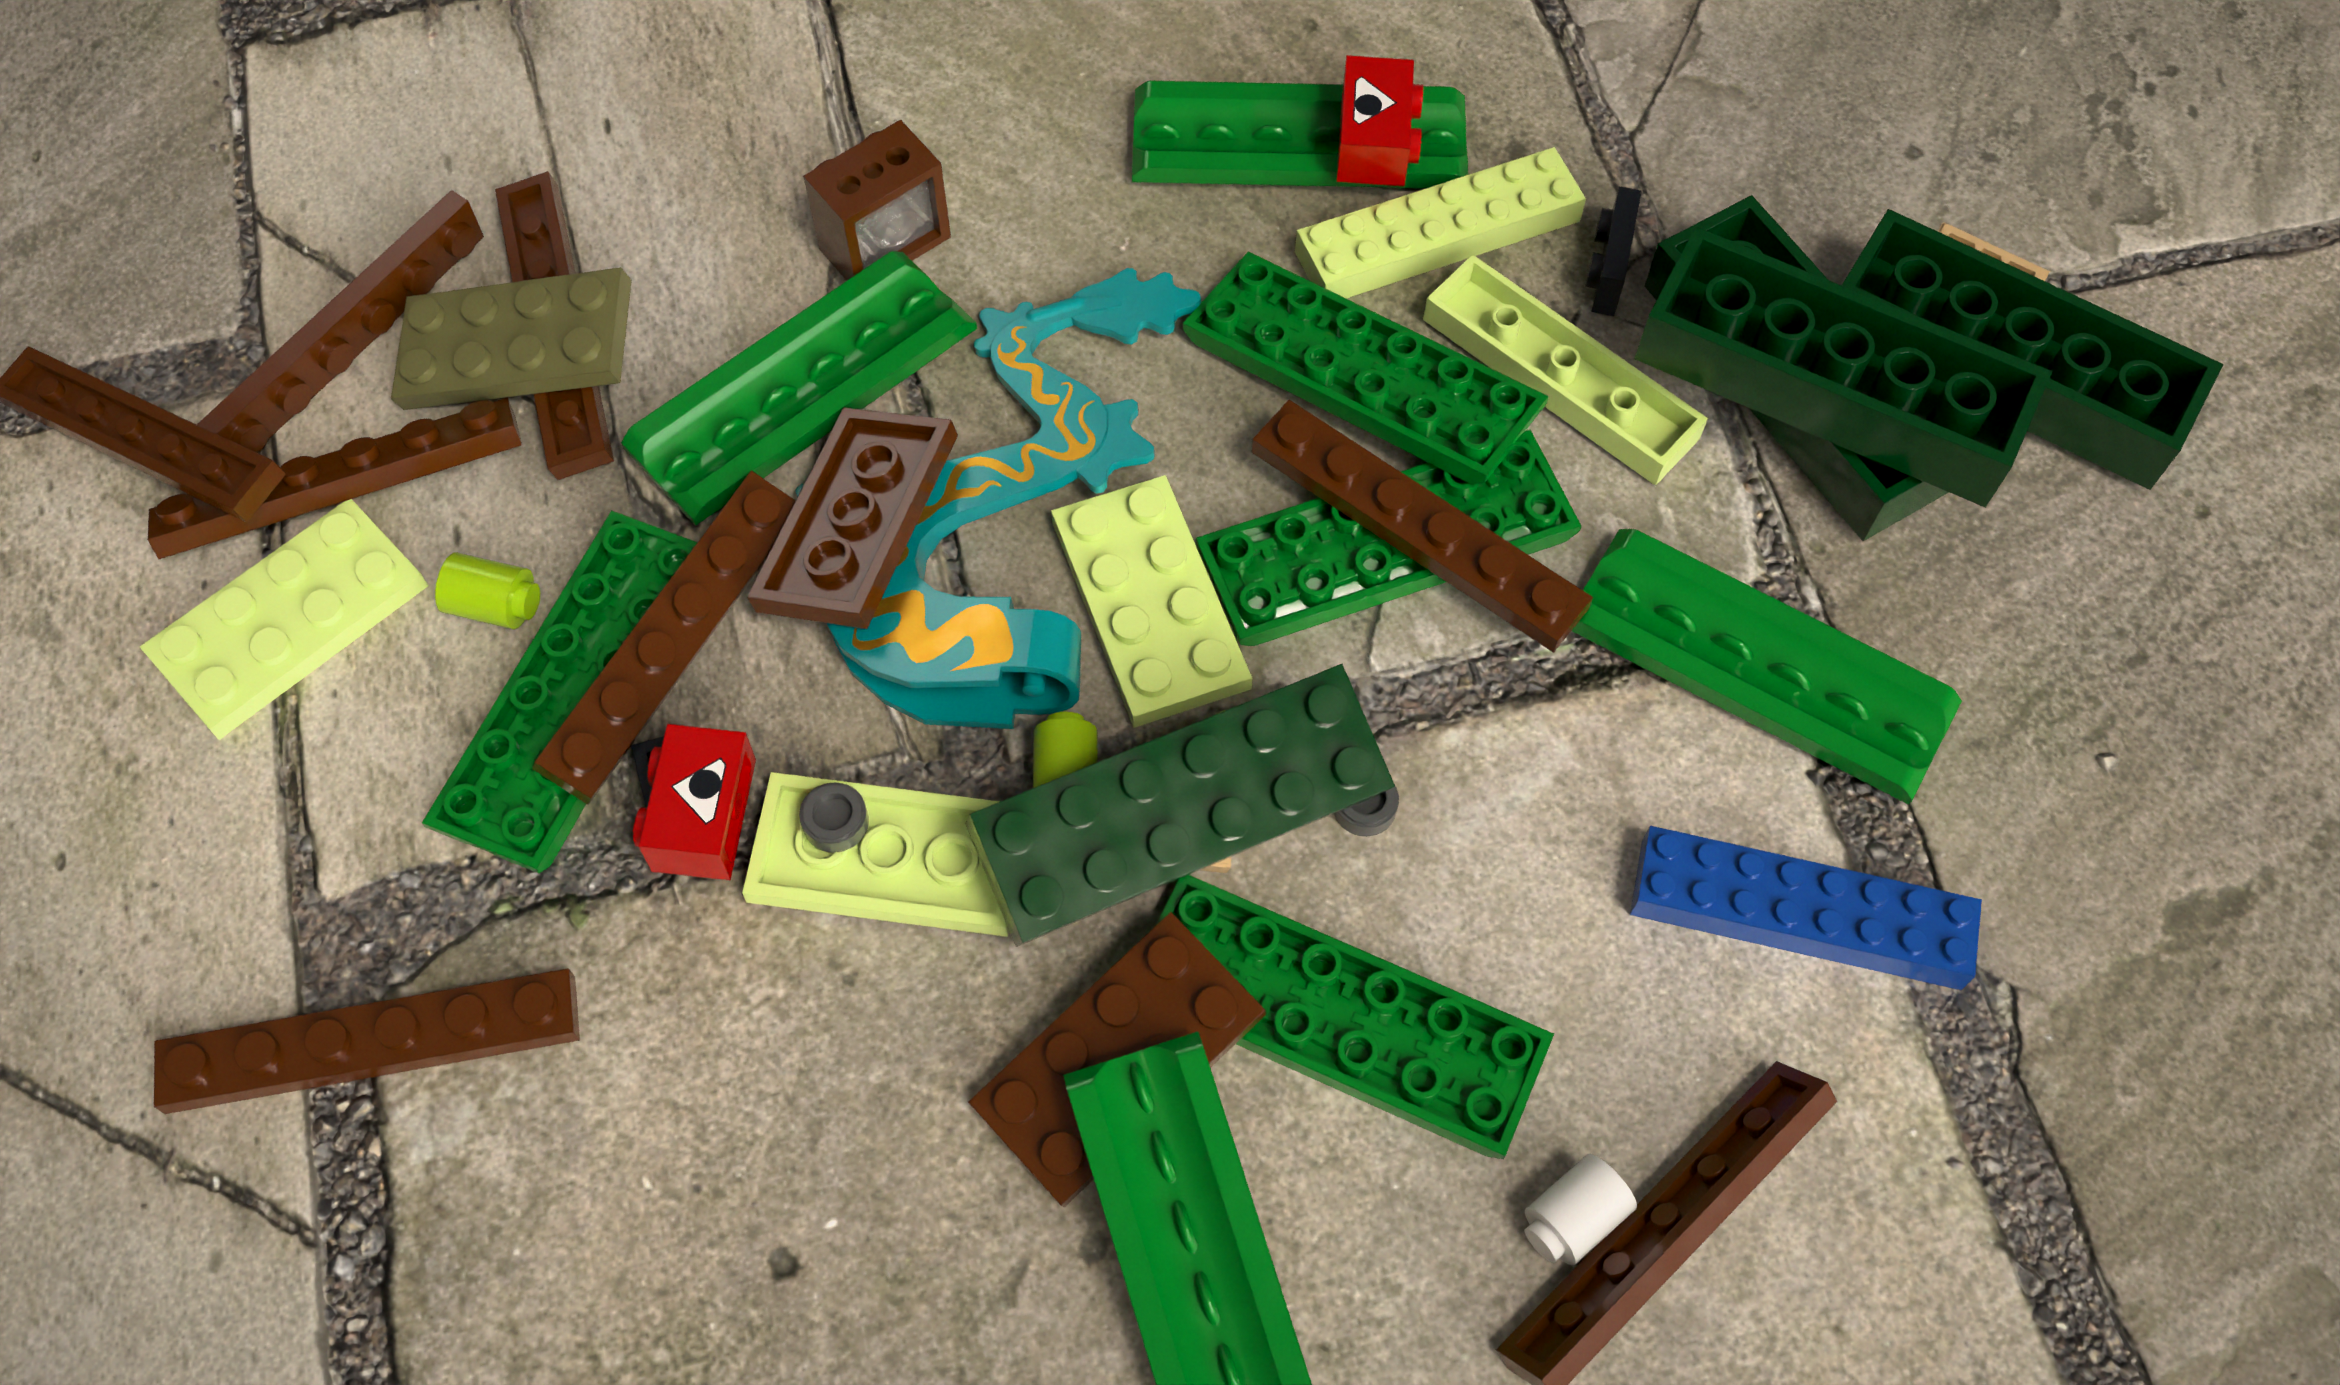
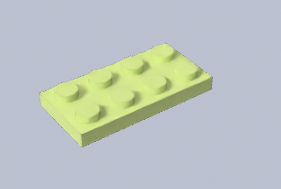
(1151, 601)
(284, 617)
(906, 869)

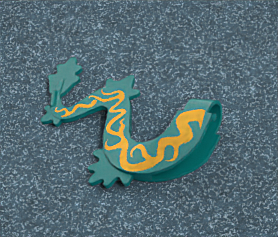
(978, 656)

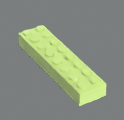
(1440, 225)
(1579, 375)

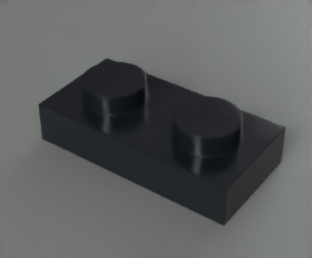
(1609, 269)

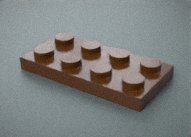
(853, 517)
(1147, 998)

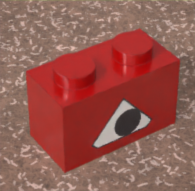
(1377, 120)
(695, 802)

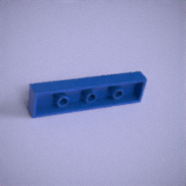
(1807, 908)

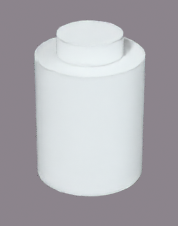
(1578, 1211)

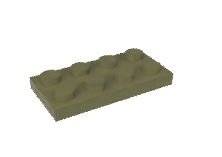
(512, 339)

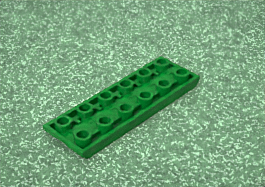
(1274, 134)
(1364, 368)
(795, 384)
(1322, 565)
(1768, 663)
(493, 791)
(1370, 1022)
(1184, 1220)

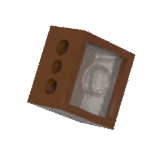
(878, 200)

